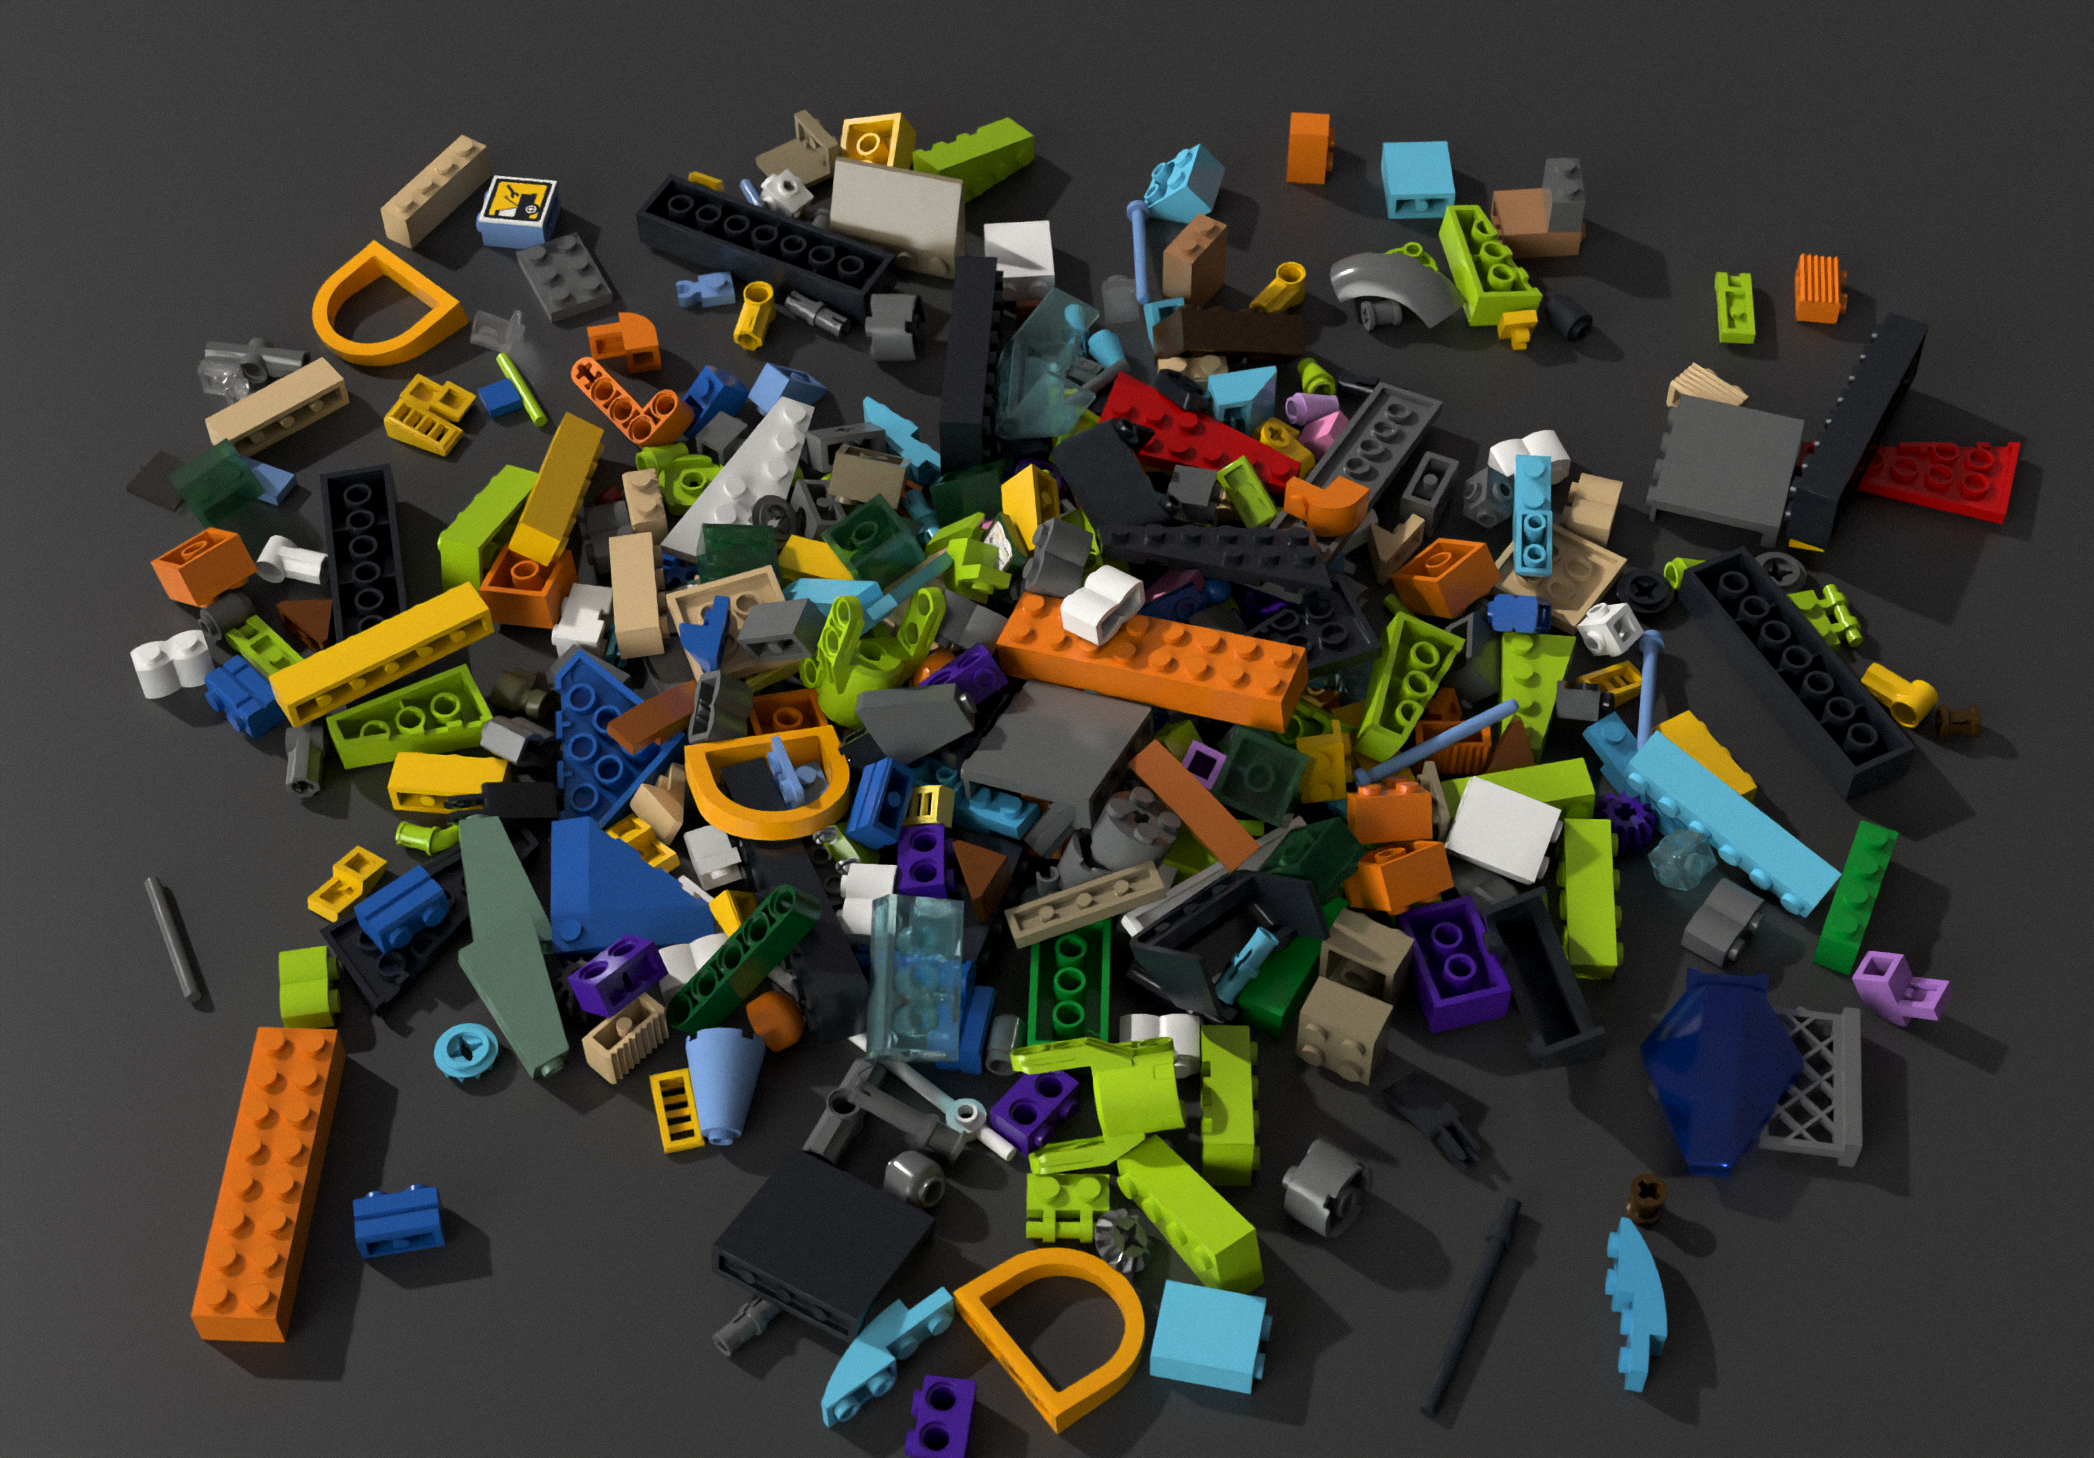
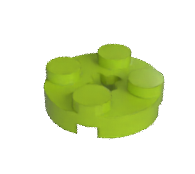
(676, 481)

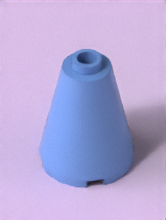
(724, 1079)

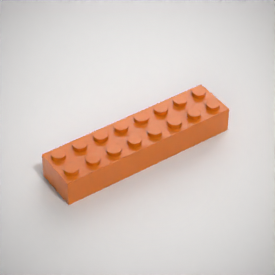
(1159, 665)
(269, 1186)

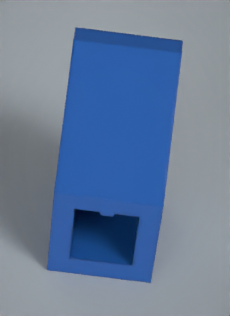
(711, 393)

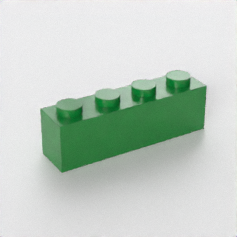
(1855, 897)
(1284, 979)

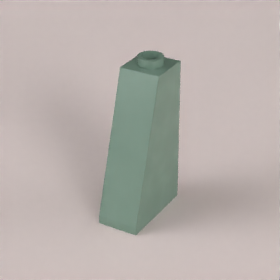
(497, 881)
(517, 991)

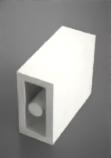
(1024, 256)
(1503, 831)

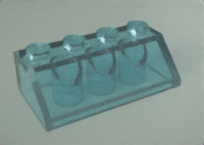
(914, 979)

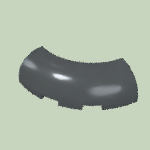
(1399, 279)

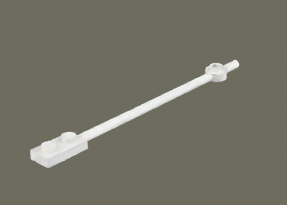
(975, 1125)

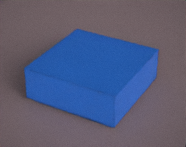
(500, 398)

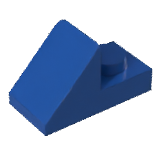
(708, 641)

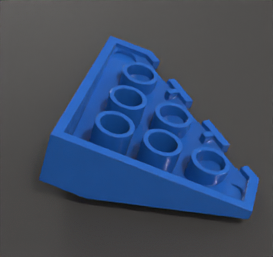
(595, 769)
(609, 891)

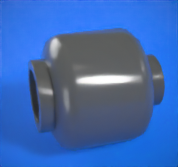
(915, 1179)

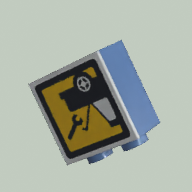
(519, 212)

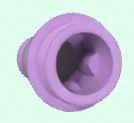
(1306, 408)

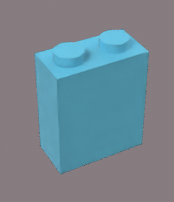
(1417, 179)
(1210, 1337)

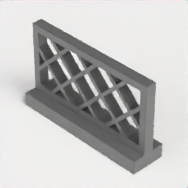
(1844, 1092)

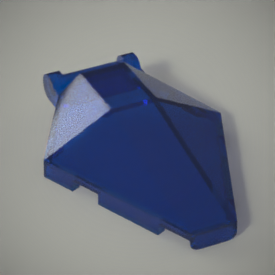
(1720, 1067)

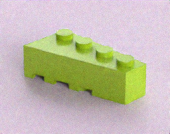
(1402, 683)
(423, 717)

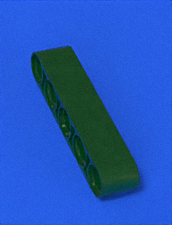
(744, 960)

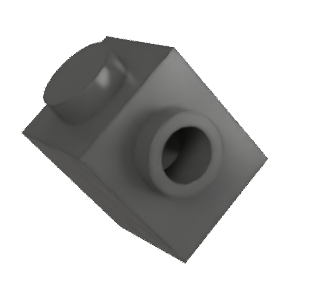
(722, 438)

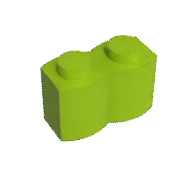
(308, 988)

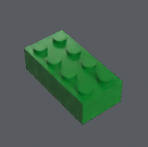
(1071, 987)

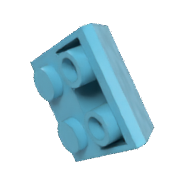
(1185, 186)
(1243, 398)

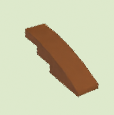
(655, 719)
(1194, 806)

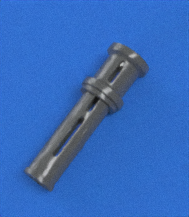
(925, 1129)

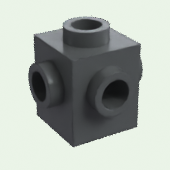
(1488, 497)

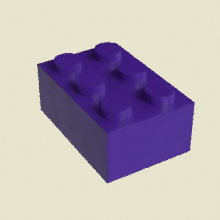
(1451, 965)

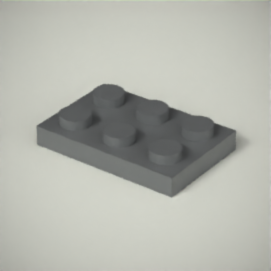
(564, 277)

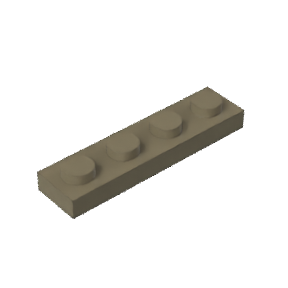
(1085, 904)

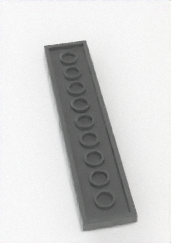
(1367, 453)

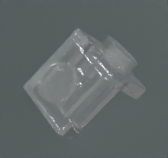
(1120, 299)
(497, 332)
(224, 380)

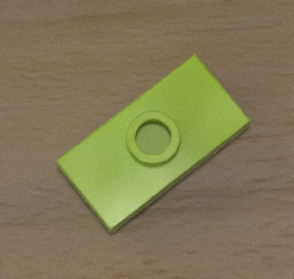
(1247, 493)

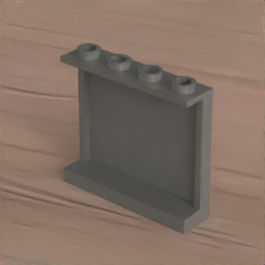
(1726, 465)
(1061, 747)

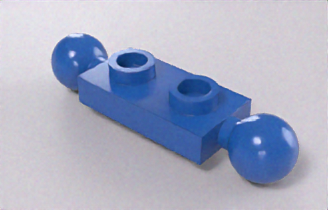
(1187, 601)

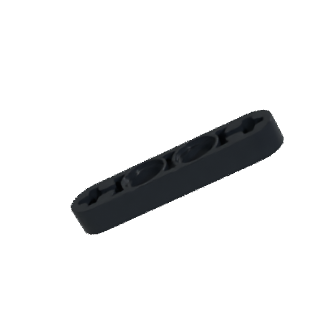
(952, 753)

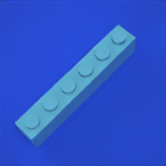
(1730, 825)

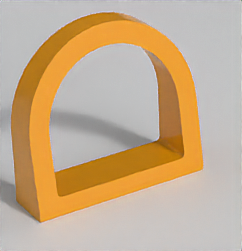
(359, 272)
(802, 747)
(1077, 1400)

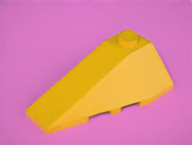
(879, 140)

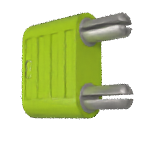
(843, 848)

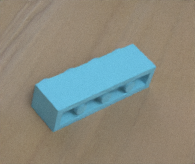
(825, 591)

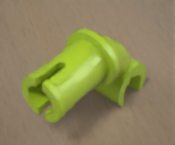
(427, 838)

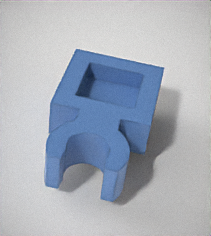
(711, 289)

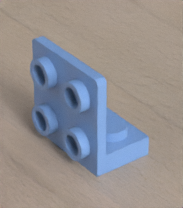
(798, 784)

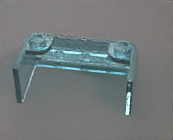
(1031, 381)

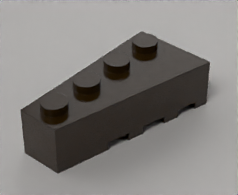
(1233, 334)

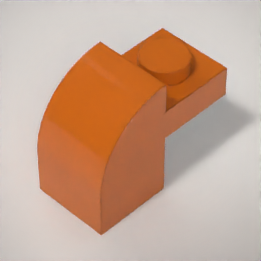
(631, 337)
(1330, 510)

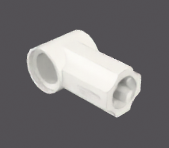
(283, 559)

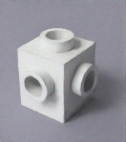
(785, 194)
(1610, 629)

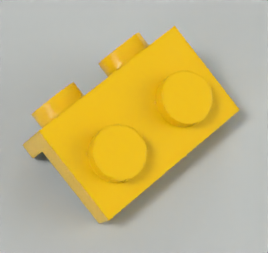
(1331, 769)

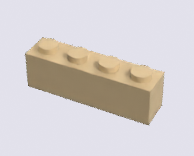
(436, 191)
(280, 408)
(636, 595)

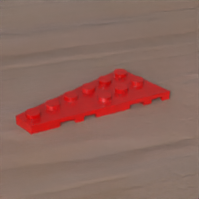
(1192, 437)
(1941, 476)

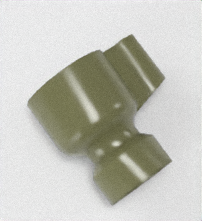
(516, 693)

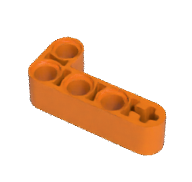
(654, 425)

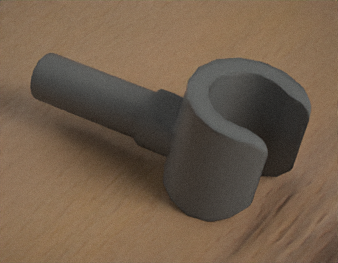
(1048, 886)

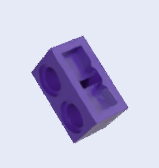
(972, 672)
(926, 862)
(618, 975)
(1027, 1103)
(950, 1426)

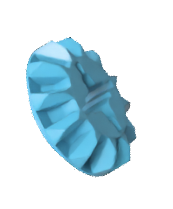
(475, 1038)

